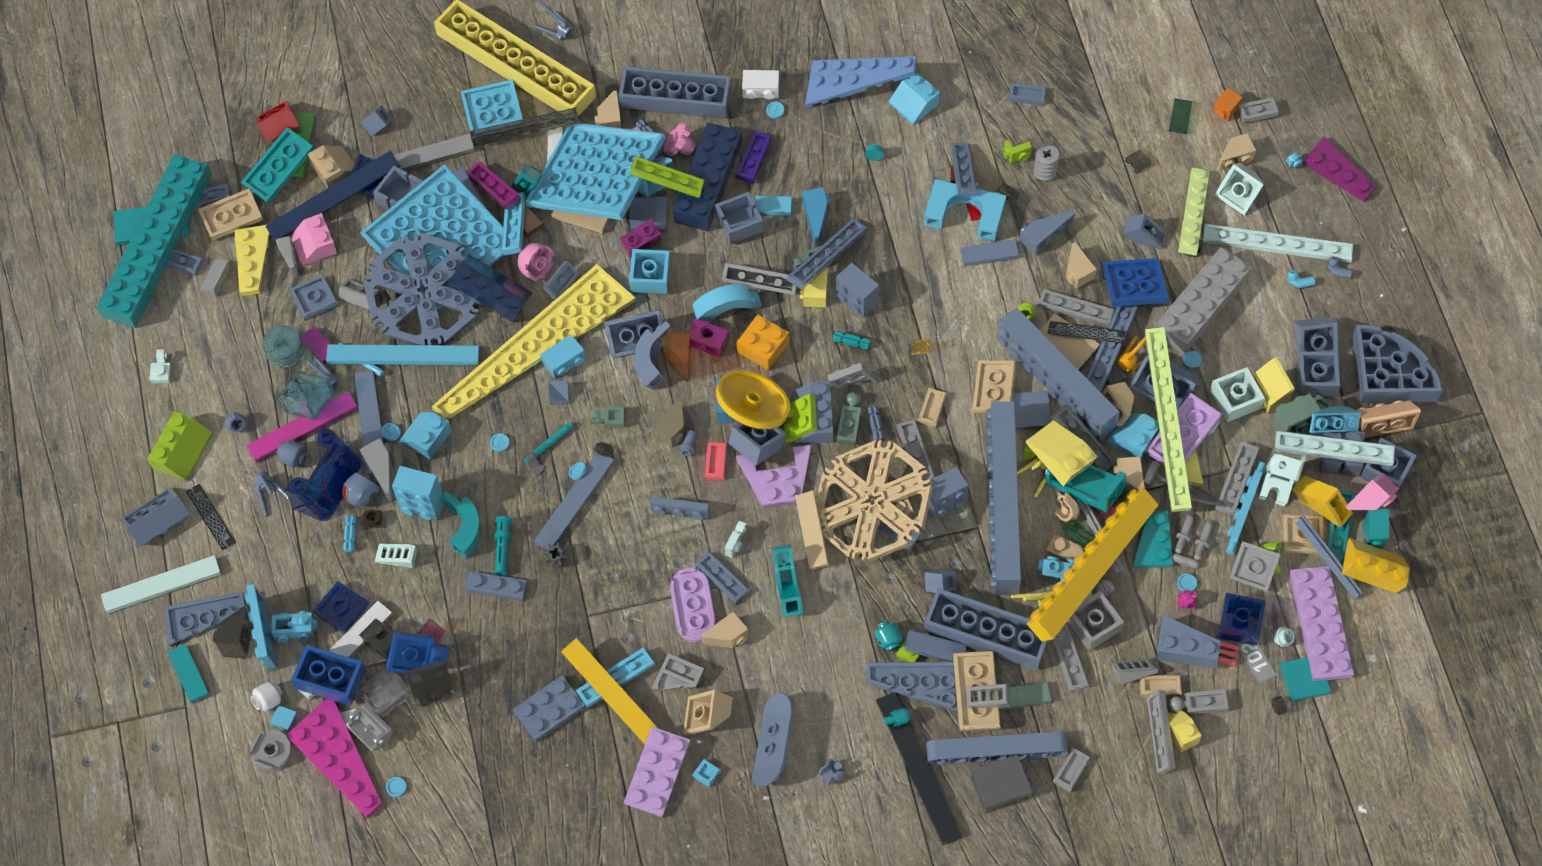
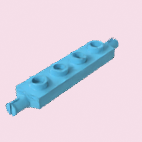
(1241, 514)

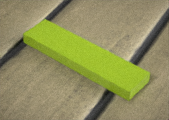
(666, 176)

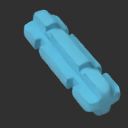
(350, 533)

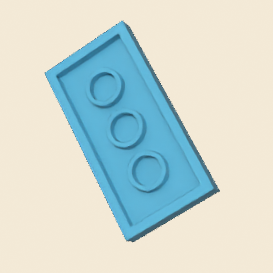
(260, 633)

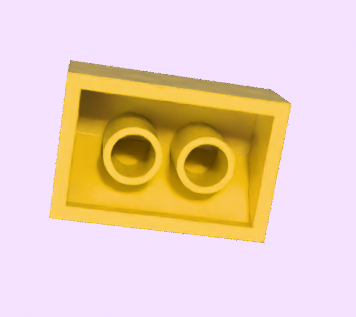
(1375, 566)

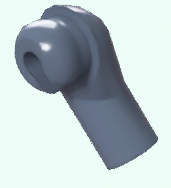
(1336, 270)

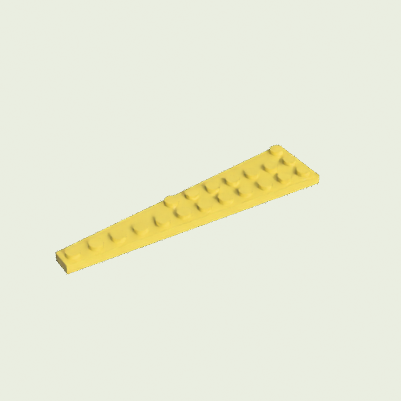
(573, 313)

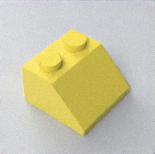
(1273, 385)

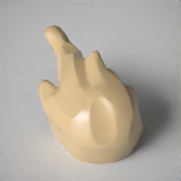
(1069, 509)

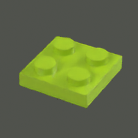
(801, 418)

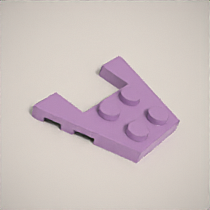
(777, 485)

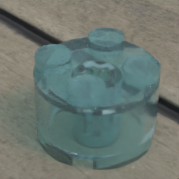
(283, 347)

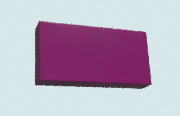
(316, 343)

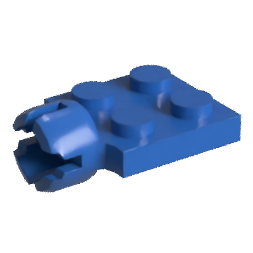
(413, 651)

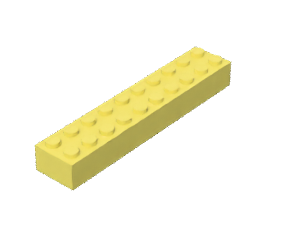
(514, 58)

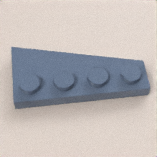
(197, 616)

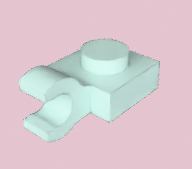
(160, 371)

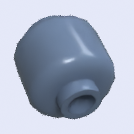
(291, 453)

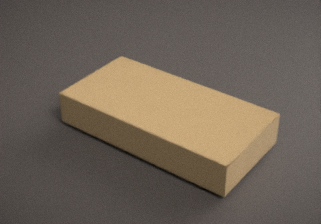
(932, 407)
(1169, 683)

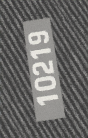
(1257, 661)

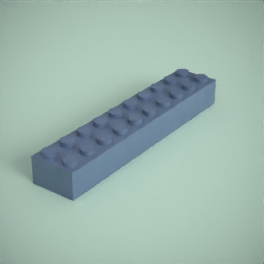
(1003, 499)

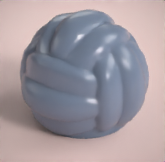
(235, 422)

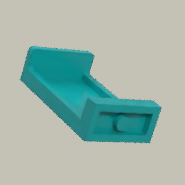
(1092, 486)

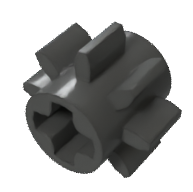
(552, 549)

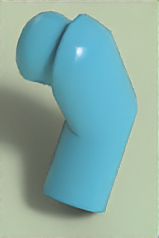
(1299, 282)

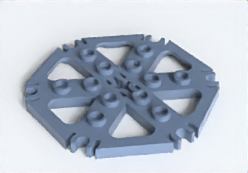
(408, 301)

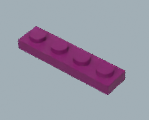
(493, 185)

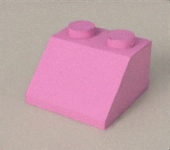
(313, 240)
(1377, 493)

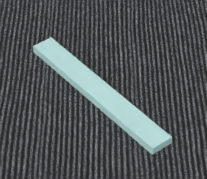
(1277, 243)

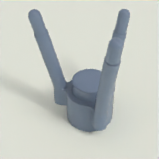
(563, 28)
(333, 379)
(265, 483)

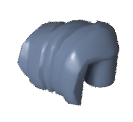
(832, 771)

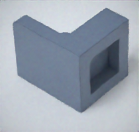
(376, 120)
(940, 579)

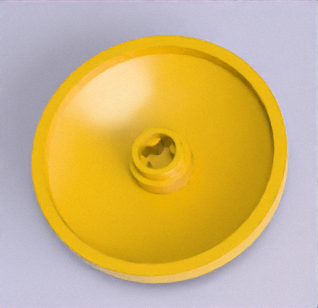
(752, 399)

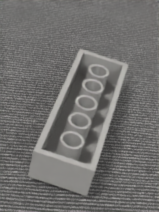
(1203, 299)

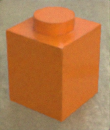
(1227, 104)

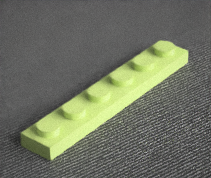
(1193, 211)

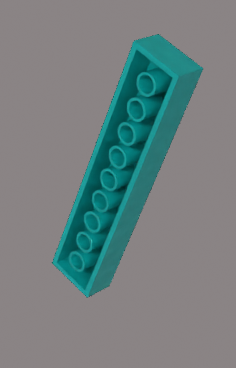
(154, 241)

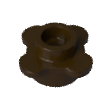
(368, 515)

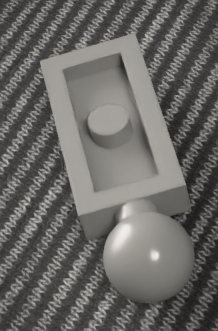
(1200, 702)

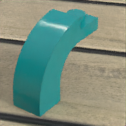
(469, 534)
(786, 580)

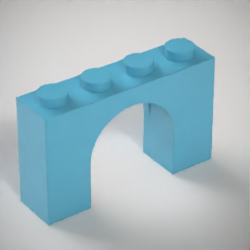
(945, 195)

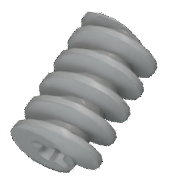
(1046, 163)

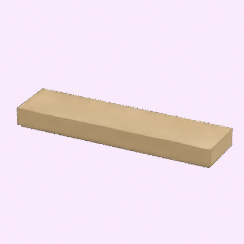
(812, 530)

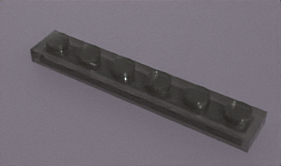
(524, 127)

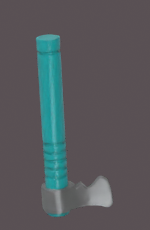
(530, 458)

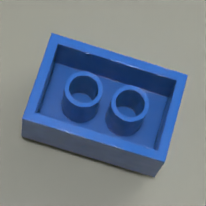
(328, 675)

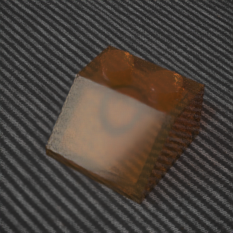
(678, 351)

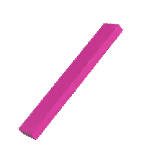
(301, 427)

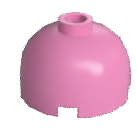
(535, 261)

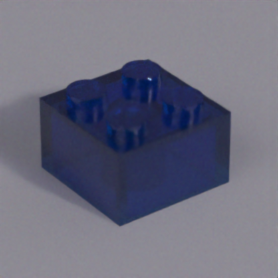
(1241, 619)

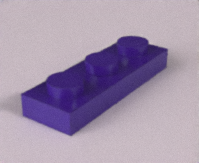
(753, 156)

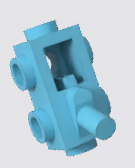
(1053, 567)
(299, 626)

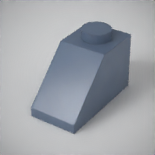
(1145, 231)

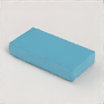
(773, 205)

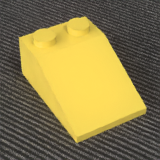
(1061, 452)

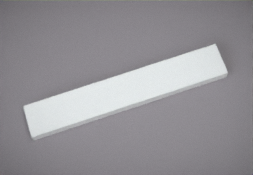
(351, 641)

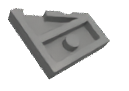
(851, 376)

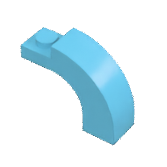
(725, 298)

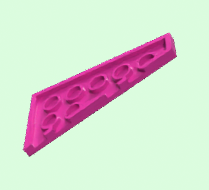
(331, 750)

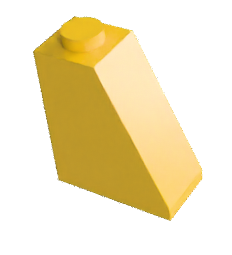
(1323, 499)

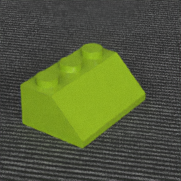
(179, 446)

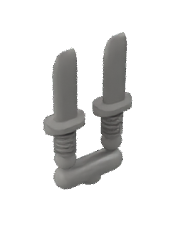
(1183, 538)

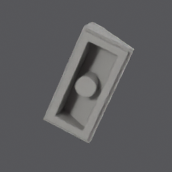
(216, 277)
(355, 293)

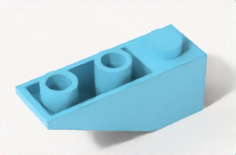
(1335, 420)

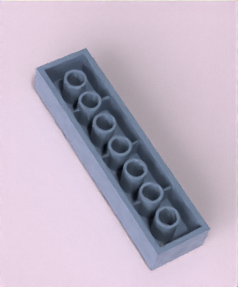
(1057, 373)

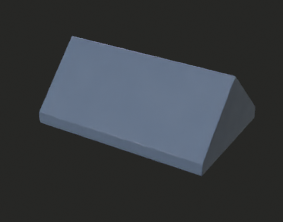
(626, 331)

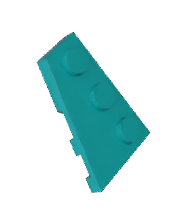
(1155, 543)

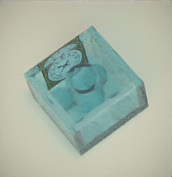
(306, 395)

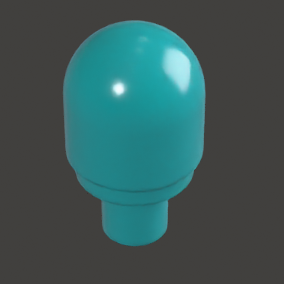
(898, 717)

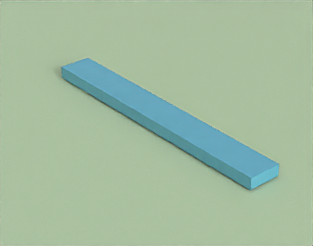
(403, 354)

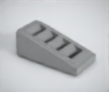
(288, 252)
(1131, 670)
(996, 703)

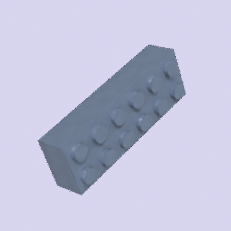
(675, 92)
(984, 628)

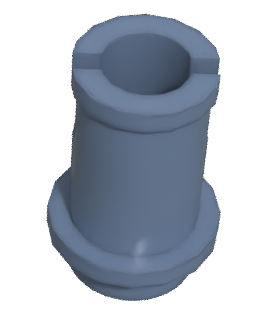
(689, 440)

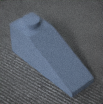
(1043, 231)

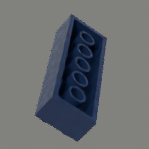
(714, 164)

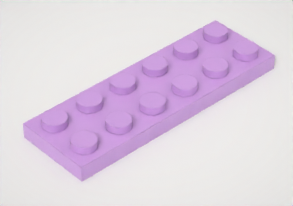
(1321, 623)

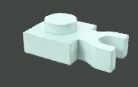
(734, 543)

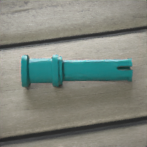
(502, 537)

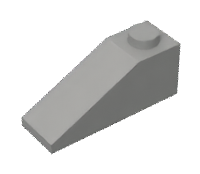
(379, 462)

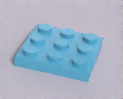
(491, 105)

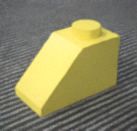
(815, 292)
(1183, 730)

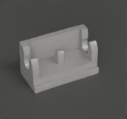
(369, 727)

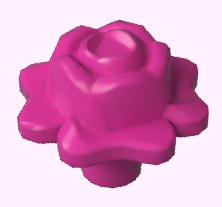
(1187, 598)

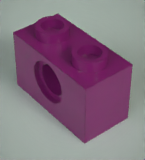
(641, 237)
(713, 345)

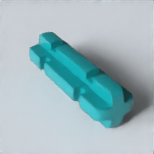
(851, 340)

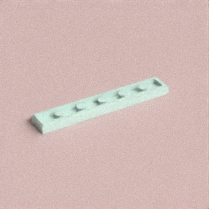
(1334, 448)
(160, 584)

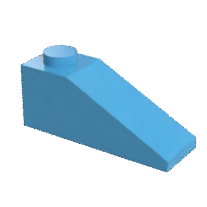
(815, 208)

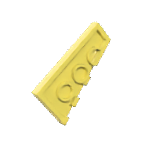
(251, 257)

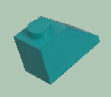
(526, 179)
(1376, 527)

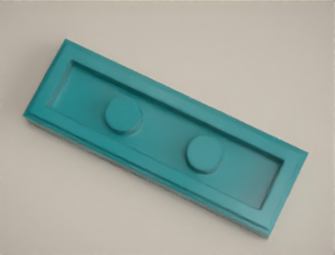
(188, 673)

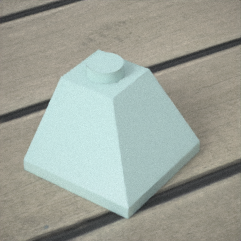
(1240, 188)

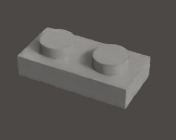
(1258, 110)

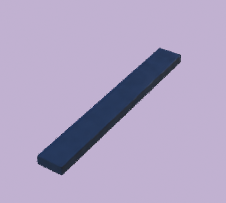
(333, 195)

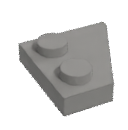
(677, 674)

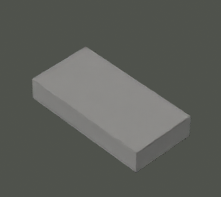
(1071, 769)

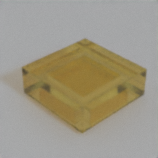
(920, 346)

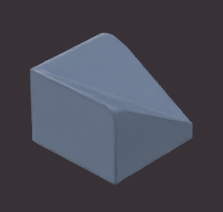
(558, 392)

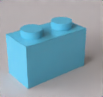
(563, 356)

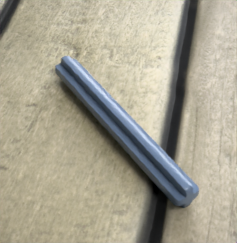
(1328, 556)

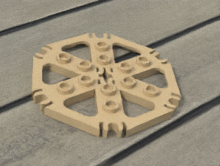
(885, 495)

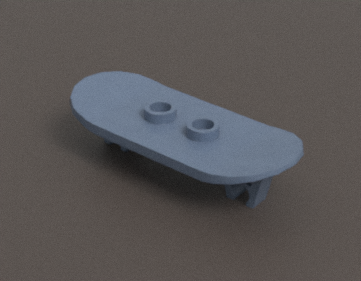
(773, 740)

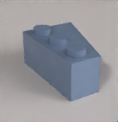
(1186, 645)

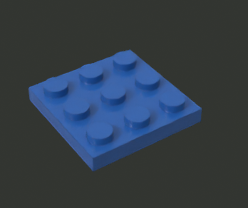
(1135, 282)

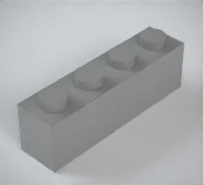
(758, 278)

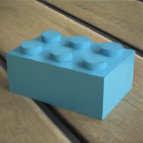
(418, 493)

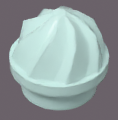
(1284, 637)

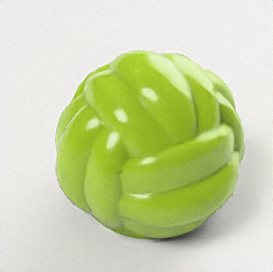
(1028, 310)

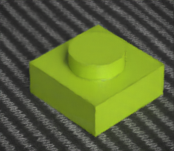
(906, 656)

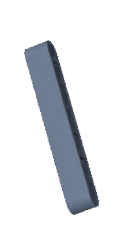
(996, 748)

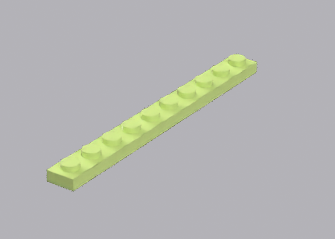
(1168, 420)

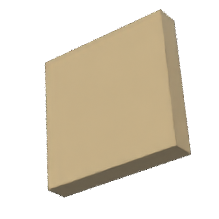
(1294, 539)

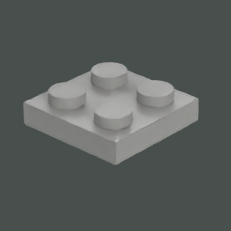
(1254, 566)

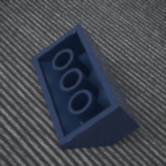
(490, 287)

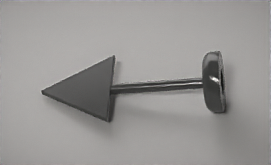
(1199, 495)

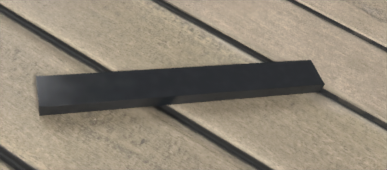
(920, 773)

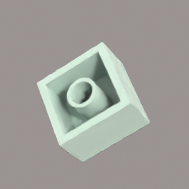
(1237, 394)

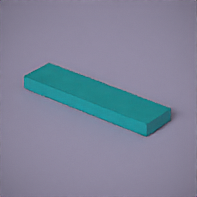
(1338, 536)

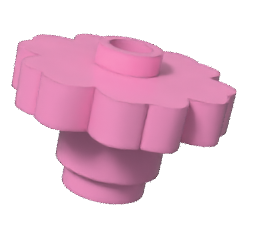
(679, 141)

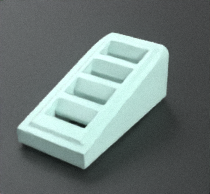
(403, 548)

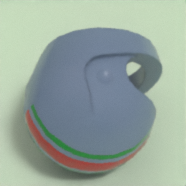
(358, 490)

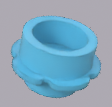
(1294, 159)

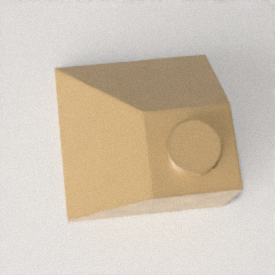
(706, 711)

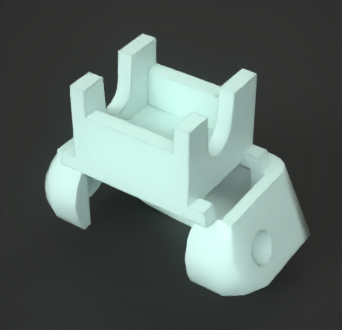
(1281, 478)

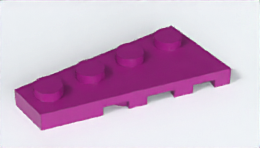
(1335, 167)

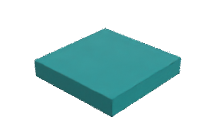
(1299, 680)

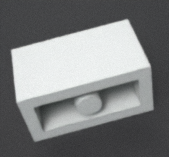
(760, 84)

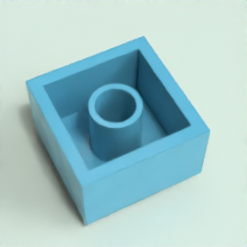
(649, 271)

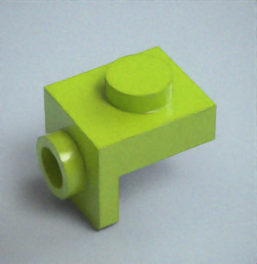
(1017, 153)

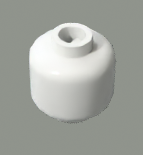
(266, 696)

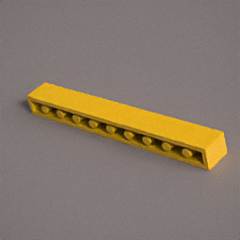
(1092, 564)

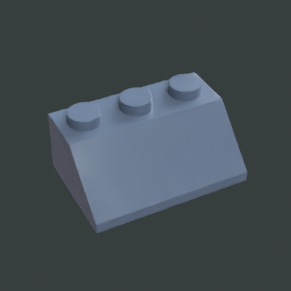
(1183, 382)
(822, 394)
(155, 517)

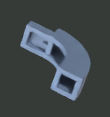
(646, 355)

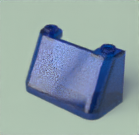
(323, 490)

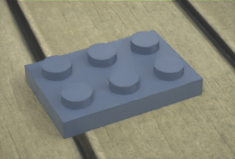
(549, 708)

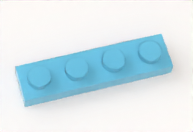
(514, 227)
(621, 673)

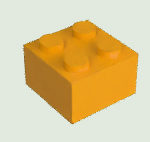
(763, 342)

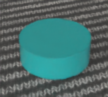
(874, 152)

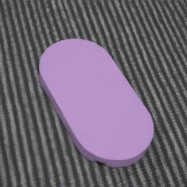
(692, 604)

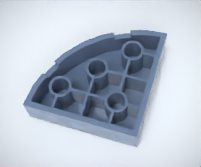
(1392, 368)

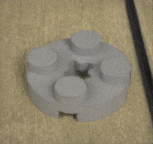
(275, 760)

